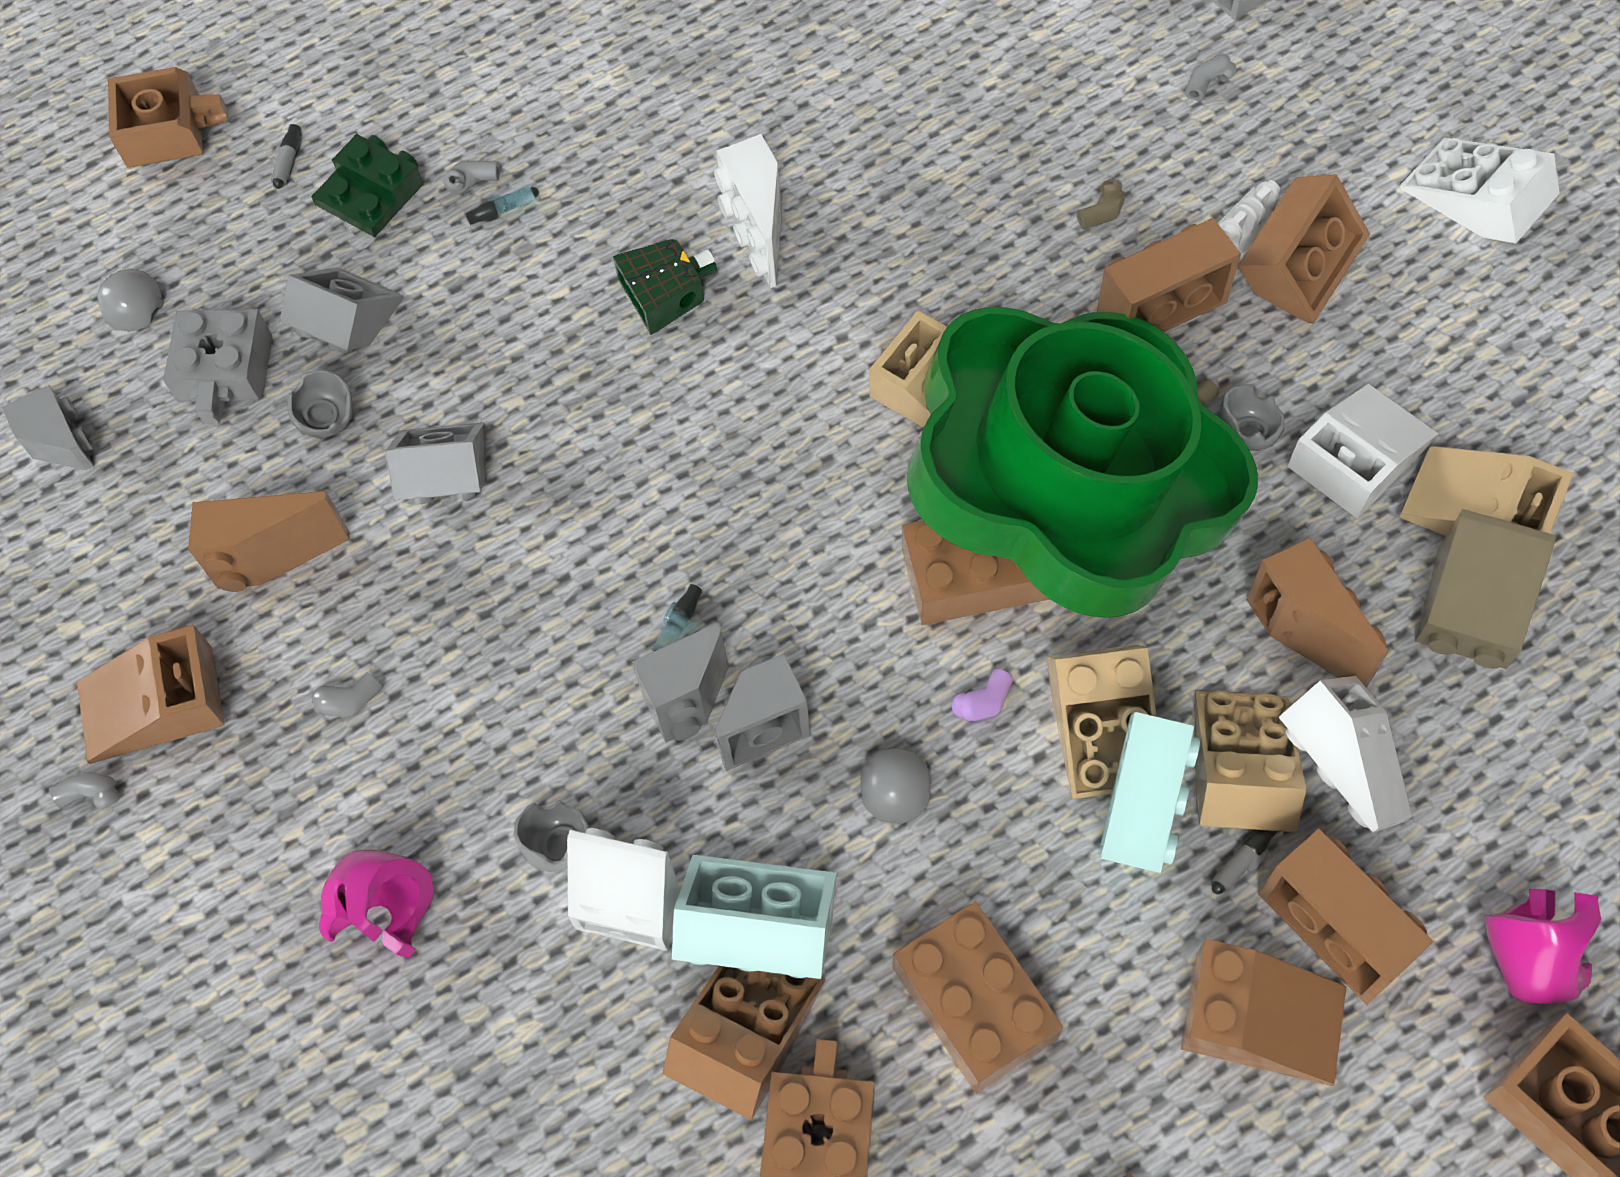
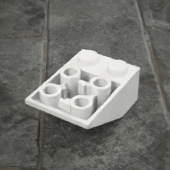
(1486, 186)
(753, 200)
(1360, 449)
(1353, 749)
(621, 888)

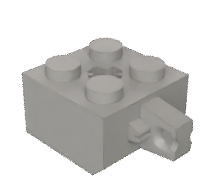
(217, 359)

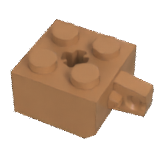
(160, 116)
(815, 1098)

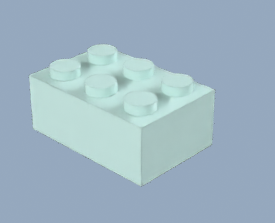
(1148, 792)
(754, 916)

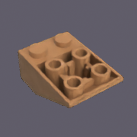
(1315, 614)
(150, 695)
(739, 1035)

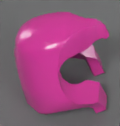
(373, 880)
(1544, 955)

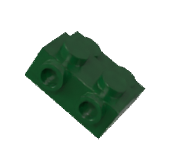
(368, 184)

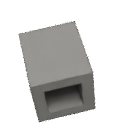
(47, 429)

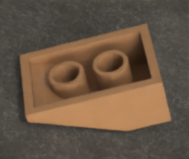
(262, 536)
(1263, 1013)

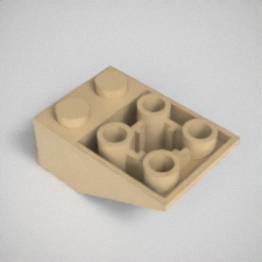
(901, 369)
(1487, 483)
(1092, 709)
(1246, 763)

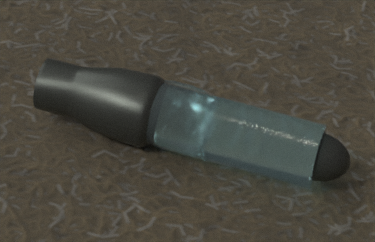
(500, 204)
(678, 616)

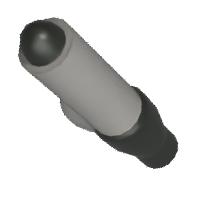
(285, 155)
(1246, 858)

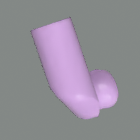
(985, 702)

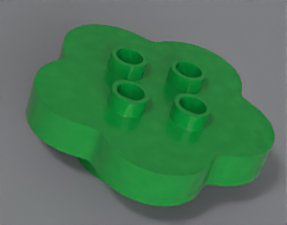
(1076, 455)

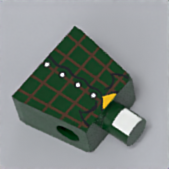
(663, 281)

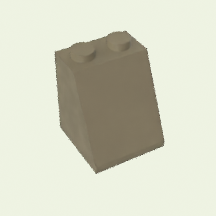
(1484, 589)

